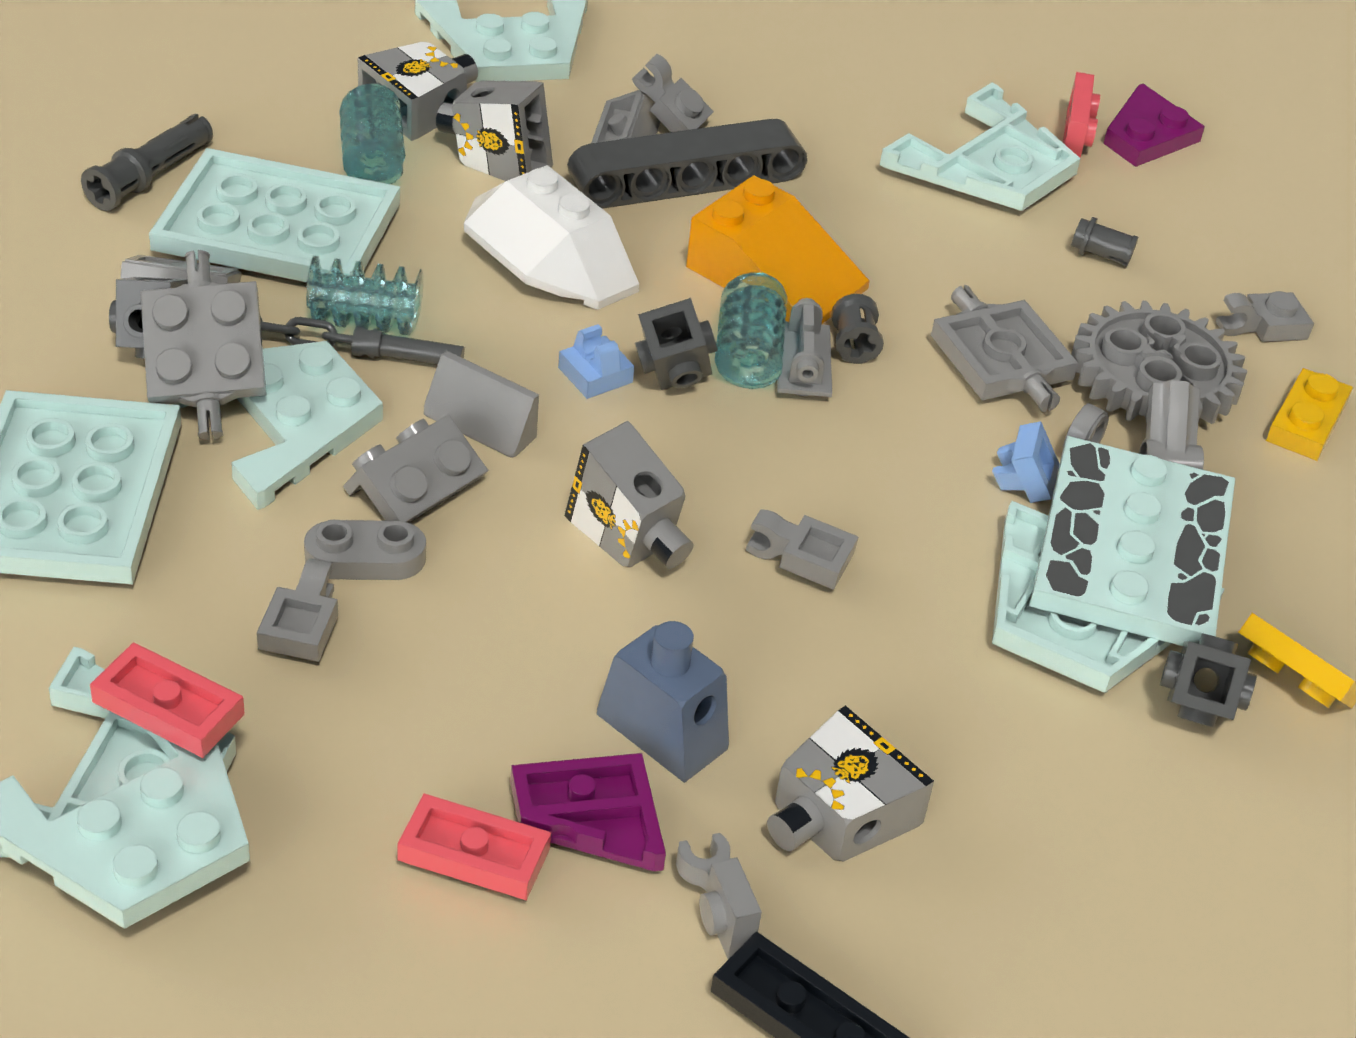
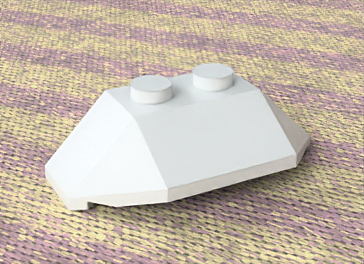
(553, 238)

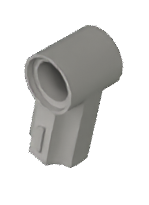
(1173, 423)

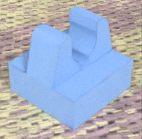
(595, 363)
(1028, 464)

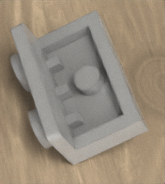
(417, 472)

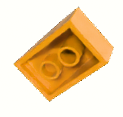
(772, 234)

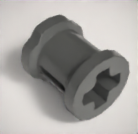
(865, 334)

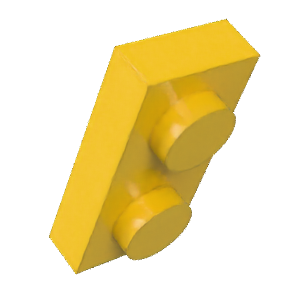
(1309, 414)
(1276, 649)

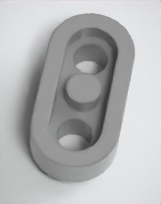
(367, 548)

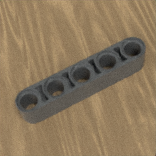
(686, 162)

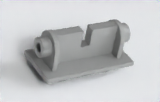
(806, 352)

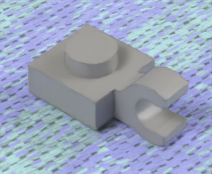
(675, 104)
(1270, 315)
(807, 549)
(302, 618)
(729, 903)

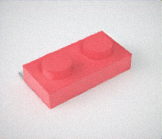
(1081, 114)
(167, 699)
(474, 846)

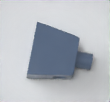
(668, 700)

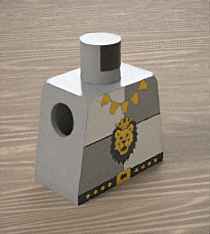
(421, 80)
(500, 127)
(628, 500)
(847, 791)

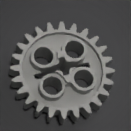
(1144, 346)

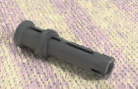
(133, 168)

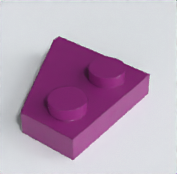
(1151, 128)
(593, 807)

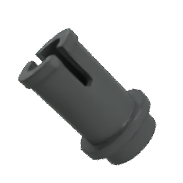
(1104, 241)

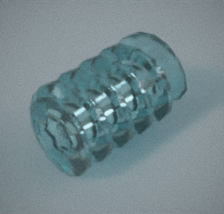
(372, 134)
(364, 296)
(751, 330)

